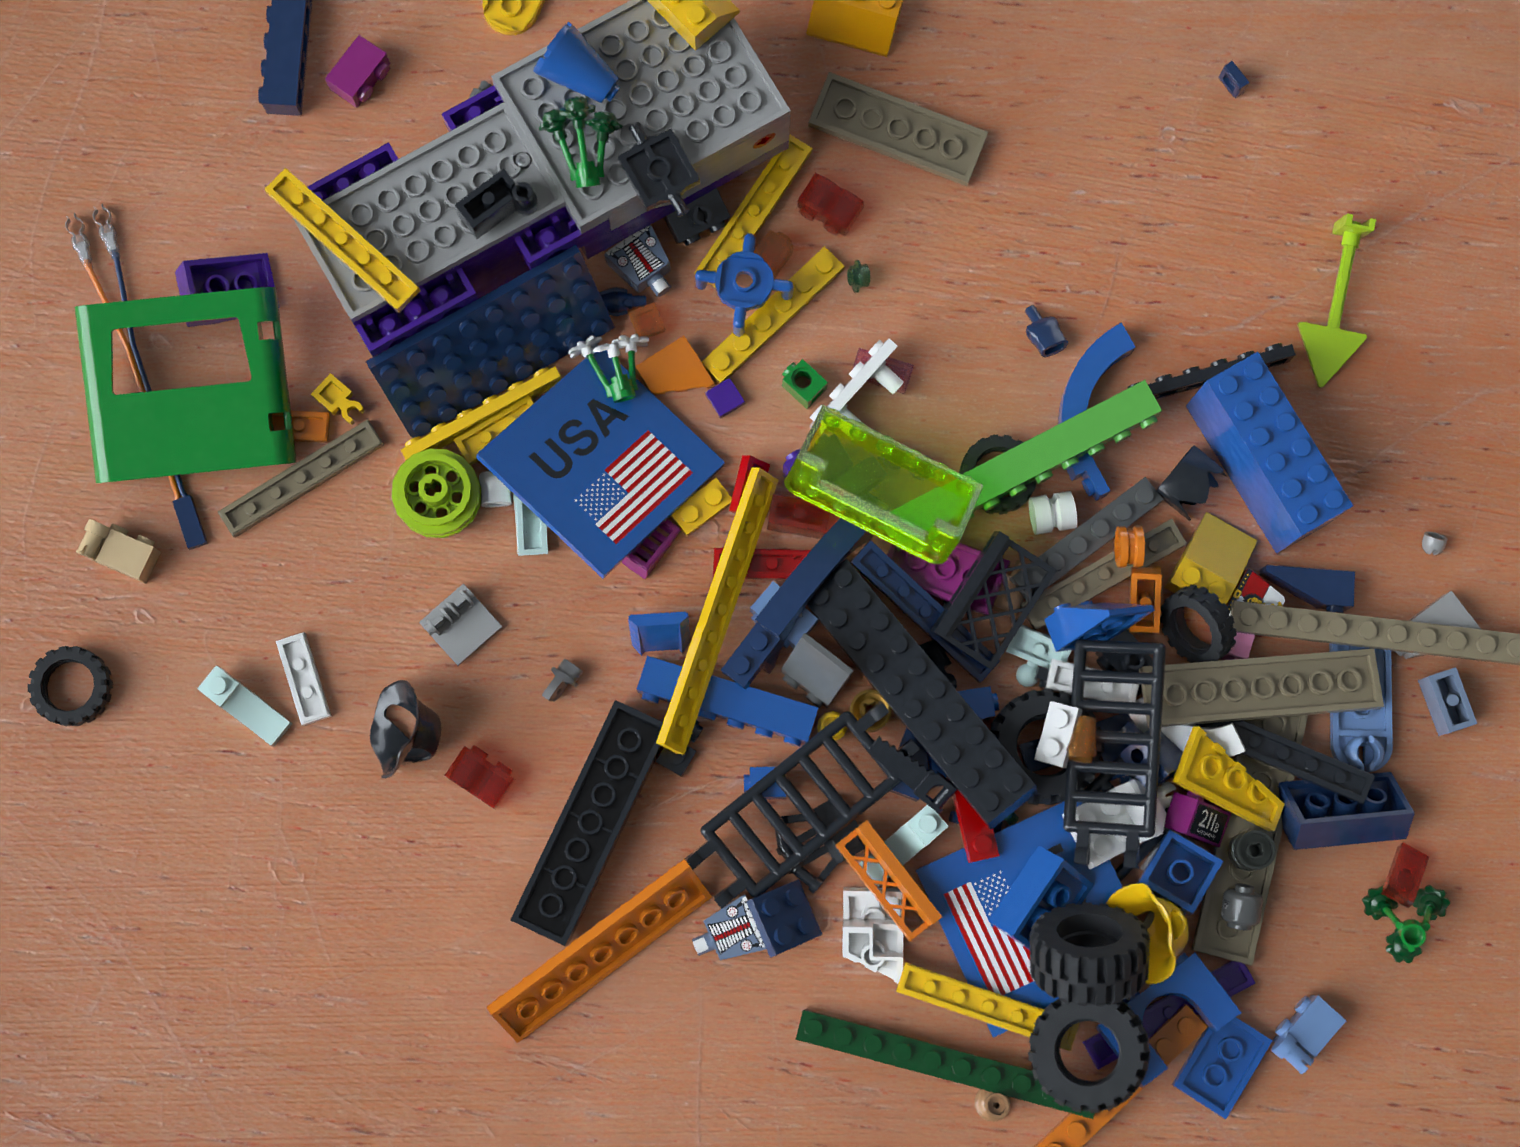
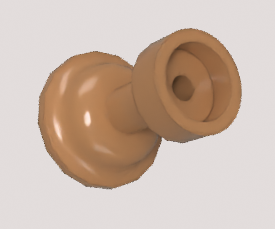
(992, 1105)

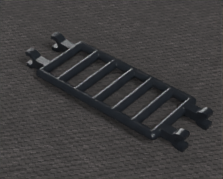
(778, 775)

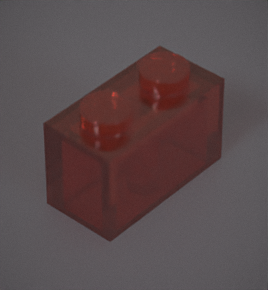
(797, 517)

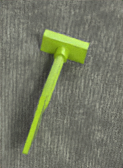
(1329, 345)

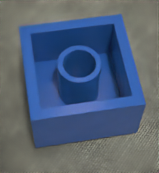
(1180, 872)

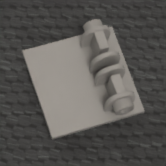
(460, 624)

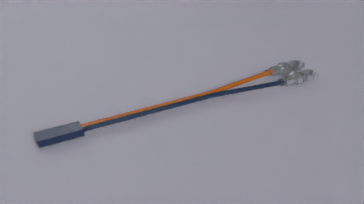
(184, 506)

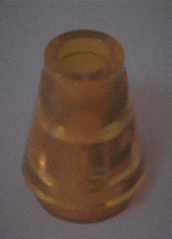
(1083, 740)

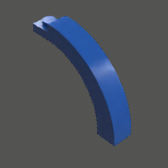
(1098, 358)

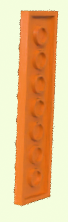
(599, 951)

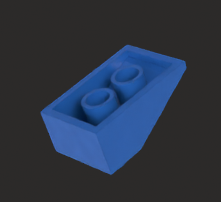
(1092, 622)

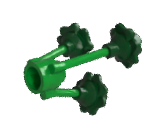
(602, 123)
(1410, 933)

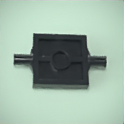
(658, 169)

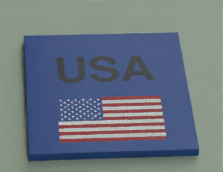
(600, 467)
(972, 891)

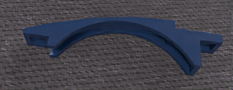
(777, 618)

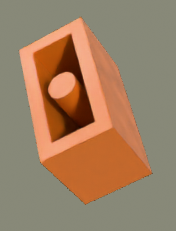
(1146, 590)

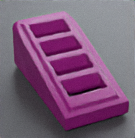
(644, 569)

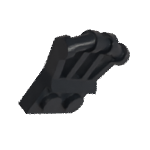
(827, 814)

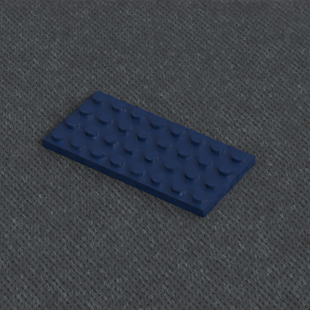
(491, 343)

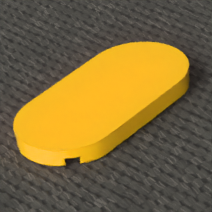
(511, 16)

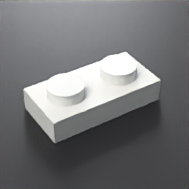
(1056, 734)

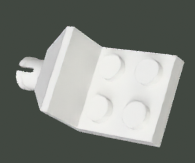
(1108, 846)

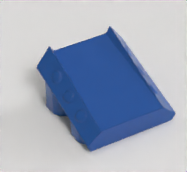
(659, 631)

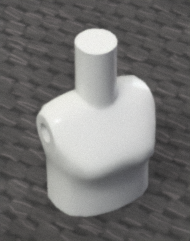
(493, 491)

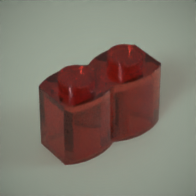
(830, 205)
(480, 777)

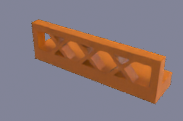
(897, 873)

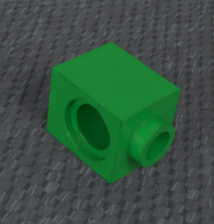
(807, 395)

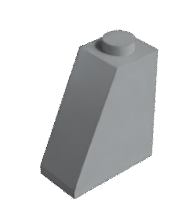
(1443, 611)

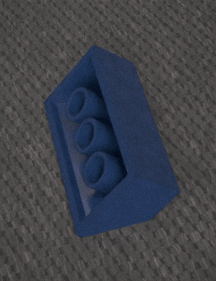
(1325, 819)

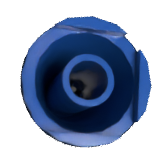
(577, 66)

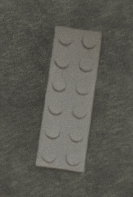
(898, 129)

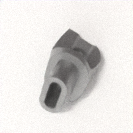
(564, 674)

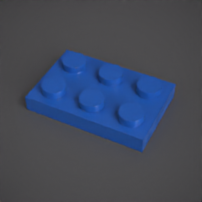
(1222, 1065)

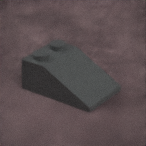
(815, 672)

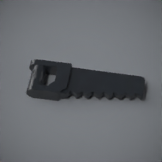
(913, 774)

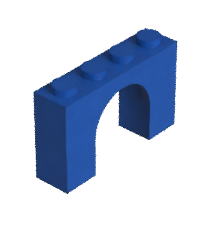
(1192, 983)

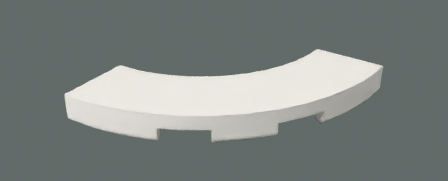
(1225, 735)

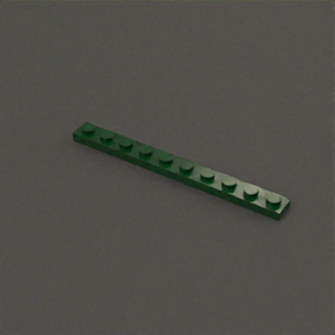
(926, 1059)

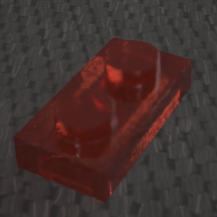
(1405, 875)

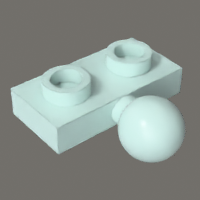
(1037, 650)

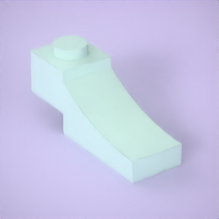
(530, 530)
(244, 705)
(910, 839)

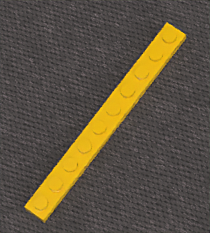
(717, 611)

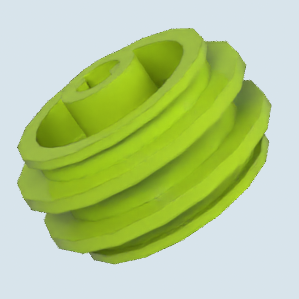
(458, 514)

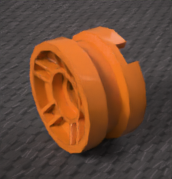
(1129, 546)

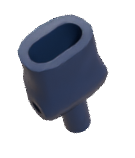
(1045, 333)

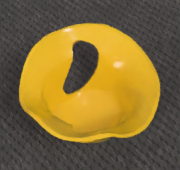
(1167, 932)

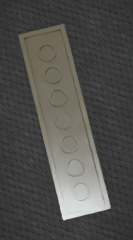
(1268, 687)

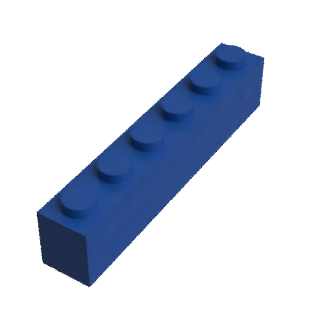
(730, 701)

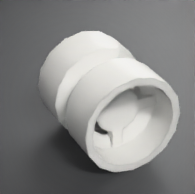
(1053, 512)

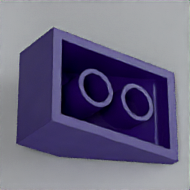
(223, 275)

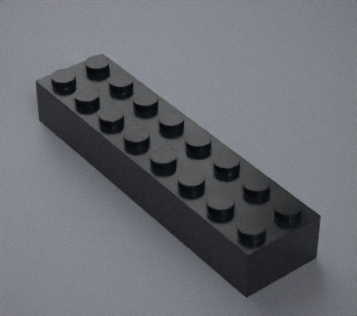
(590, 824)

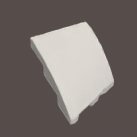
(871, 933)

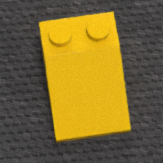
(1213, 558)

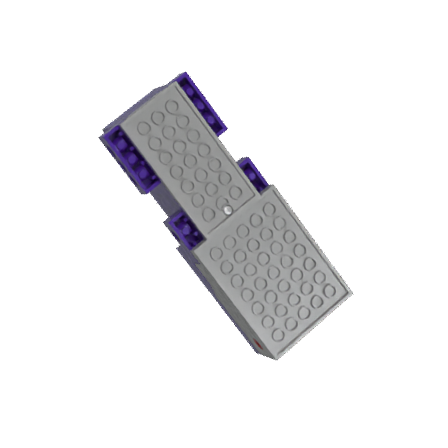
(710, 97)

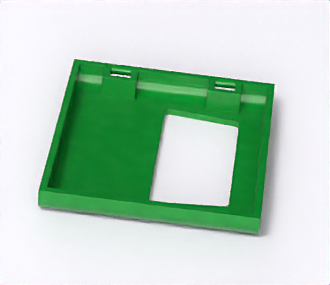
(190, 426)

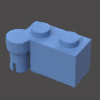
(1306, 1032)

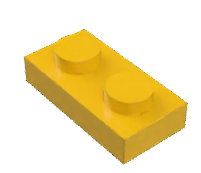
(702, 507)

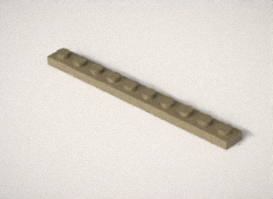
(1376, 633)

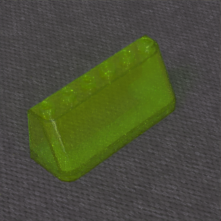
(883, 486)

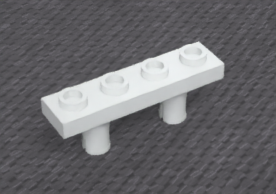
(875, 368)

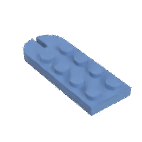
(1366, 727)

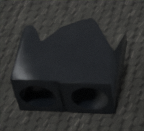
(1190, 481)

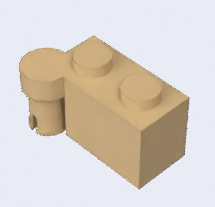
(118, 551)

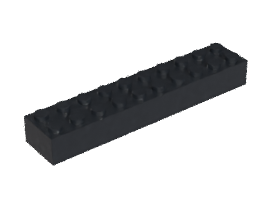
(921, 696)

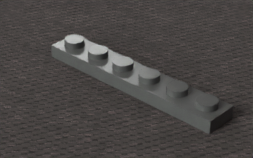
(1092, 534)

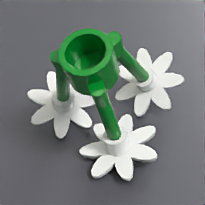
(622, 388)

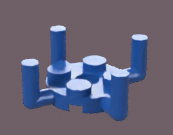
(744, 298)

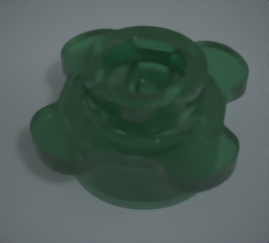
(858, 276)

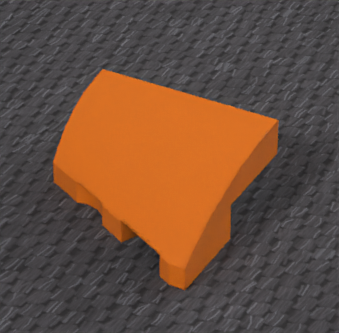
(674, 369)

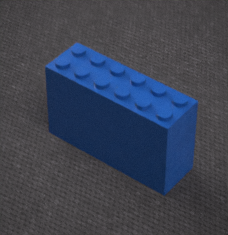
(1267, 453)

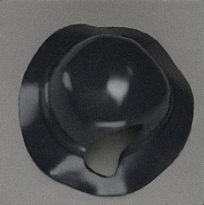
(390, 742)

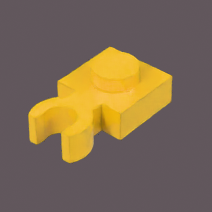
(336, 397)

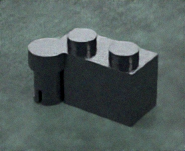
(495, 202)

